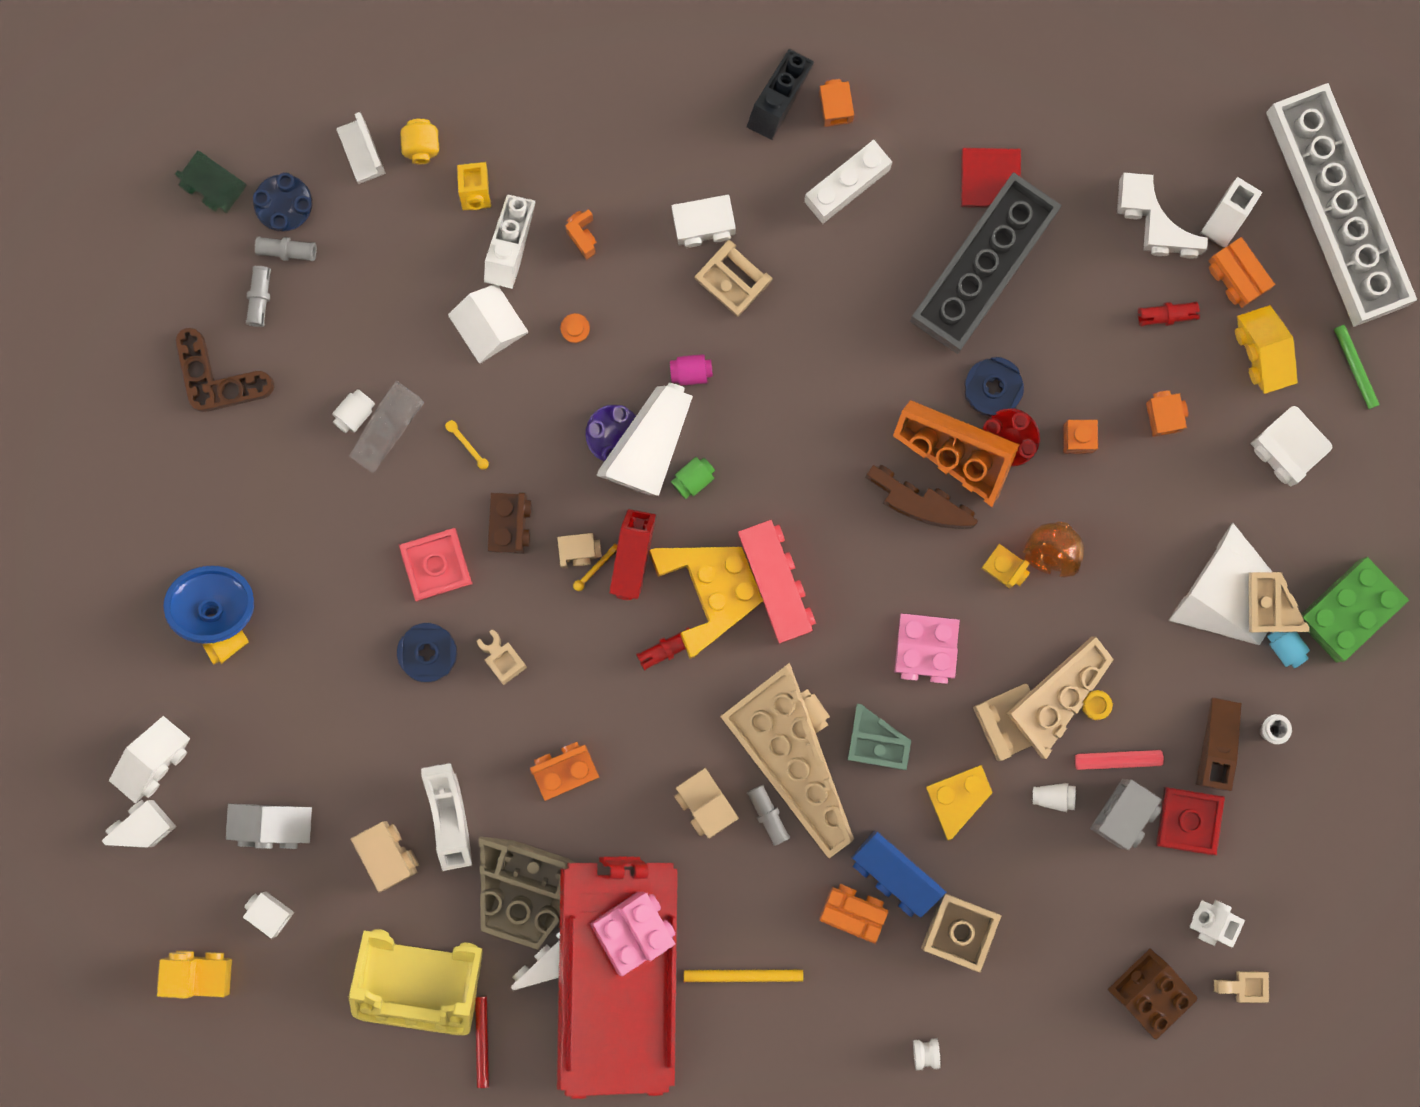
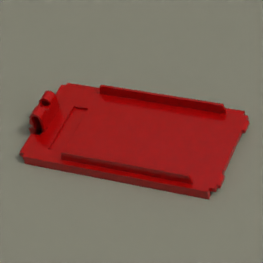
(614, 1027)

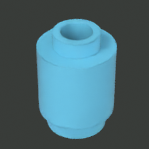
(1289, 648)

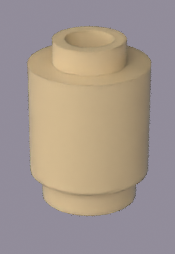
(815, 710)

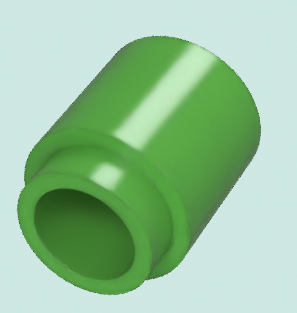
(693, 477)

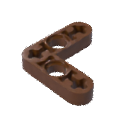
(215, 388)

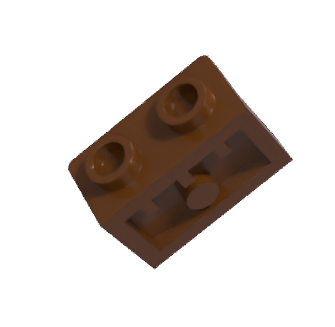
(508, 522)

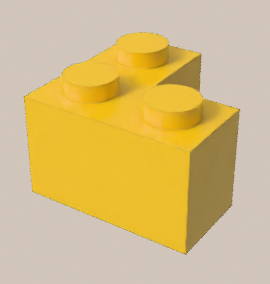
(1268, 348)
(187, 975)

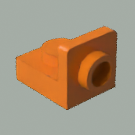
(582, 238)

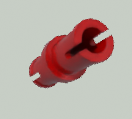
(1168, 313)
(663, 650)

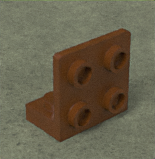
(1153, 993)

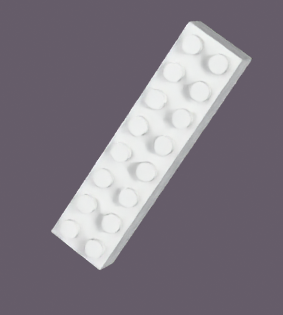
(1341, 205)

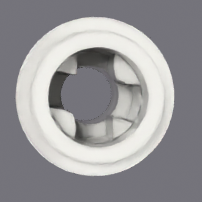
(1281, 726)
(1057, 796)

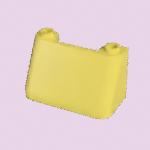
(415, 985)

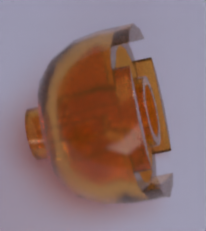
(1055, 548)

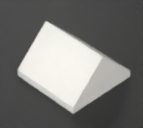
(487, 322)

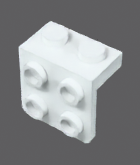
(1291, 446)

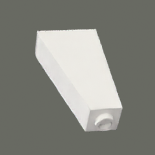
(649, 442)

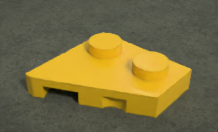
(959, 798)

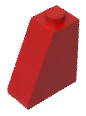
(632, 554)

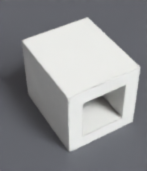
(267, 914)

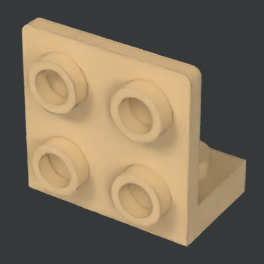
(998, 727)

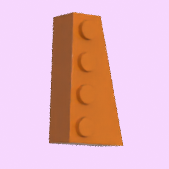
(958, 448)

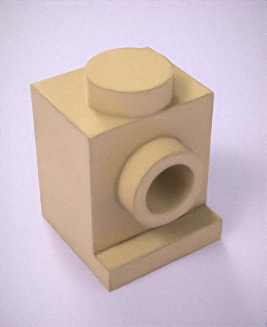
(578, 549)

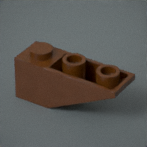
(1220, 745)

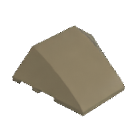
(519, 890)

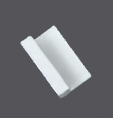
(360, 150)

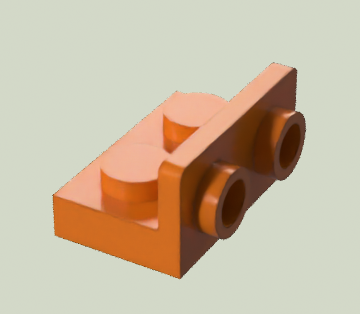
(564, 771)

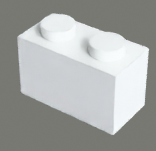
(704, 221)

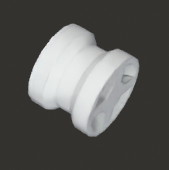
(926, 1054)

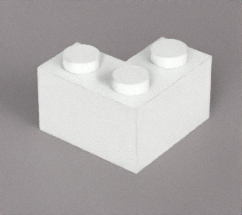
(148, 759)

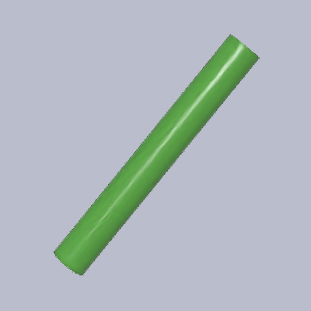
(1356, 366)

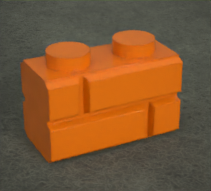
(1240, 273)
(853, 913)

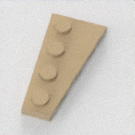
(1055, 700)

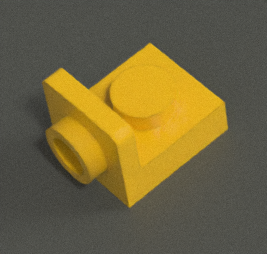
(473, 186)
(1006, 567)

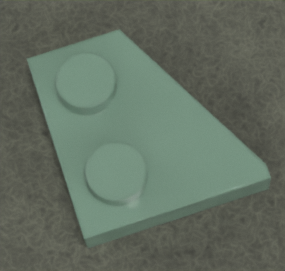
(877, 742)

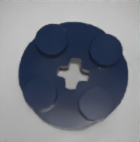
(987, 371)
(415, 640)

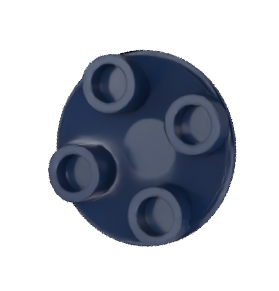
(282, 202)

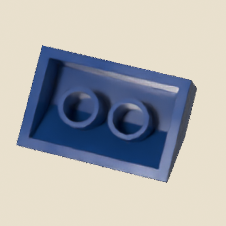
(897, 875)

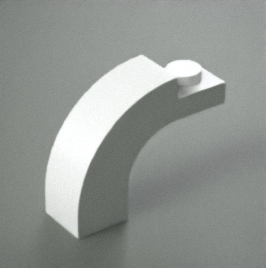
(448, 816)

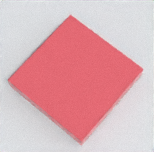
(435, 564)

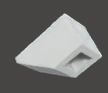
(1231, 212)
(143, 827)

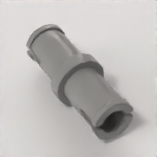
(285, 248)
(258, 296)
(768, 815)

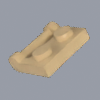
(726, 284)

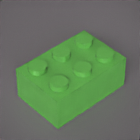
(1353, 609)

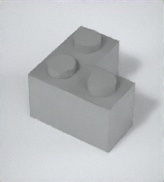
(265, 824)

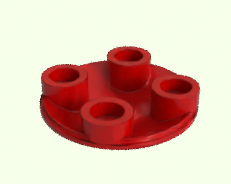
(1018, 428)

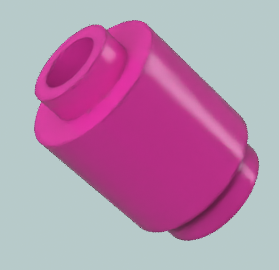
(690, 370)

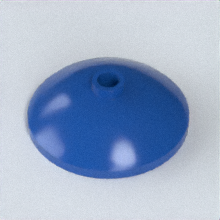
(208, 592)

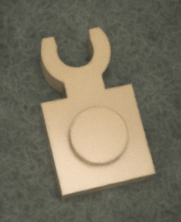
(503, 659)

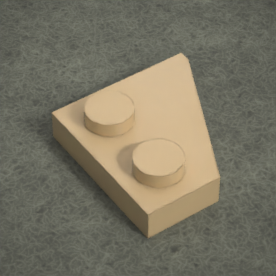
(1272, 605)

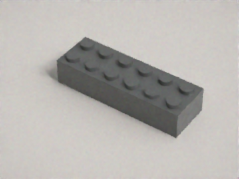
(985, 263)

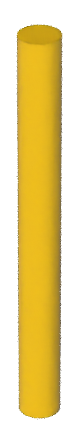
(743, 975)

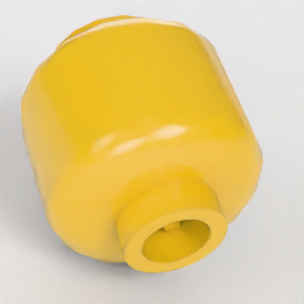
(419, 141)

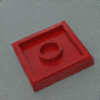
(986, 173)
(1190, 821)

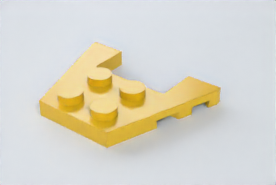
(722, 584)

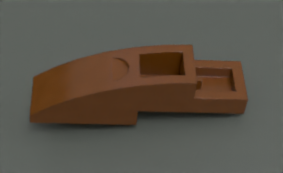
(931, 509)

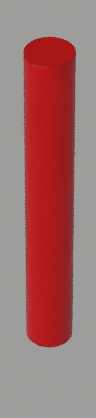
(482, 1042)

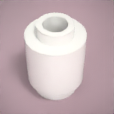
(353, 411)

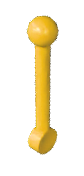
(451, 426)
(579, 585)

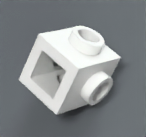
(1216, 923)

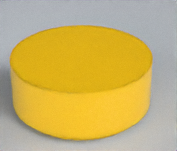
(1097, 705)

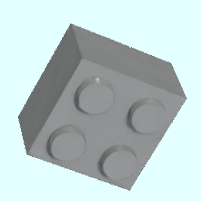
(1127, 814)

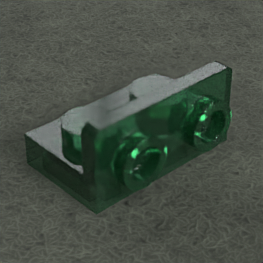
(211, 182)

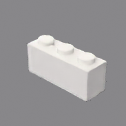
(848, 181)

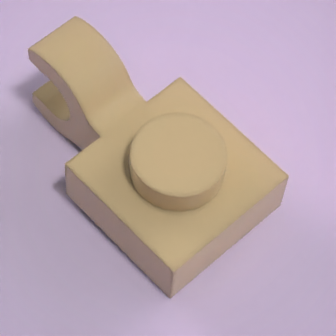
(1248, 986)

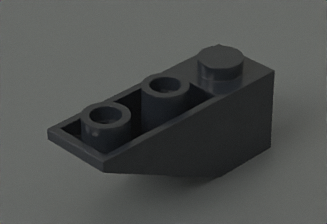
(779, 94)

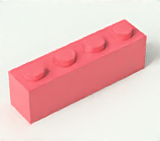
(775, 581)

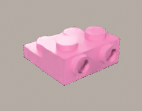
(927, 648)
(633, 932)

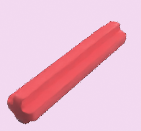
(1119, 759)

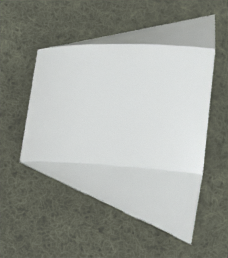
(1221, 592)

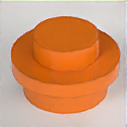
(575, 328)

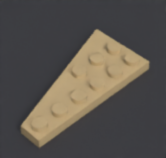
(783, 744)

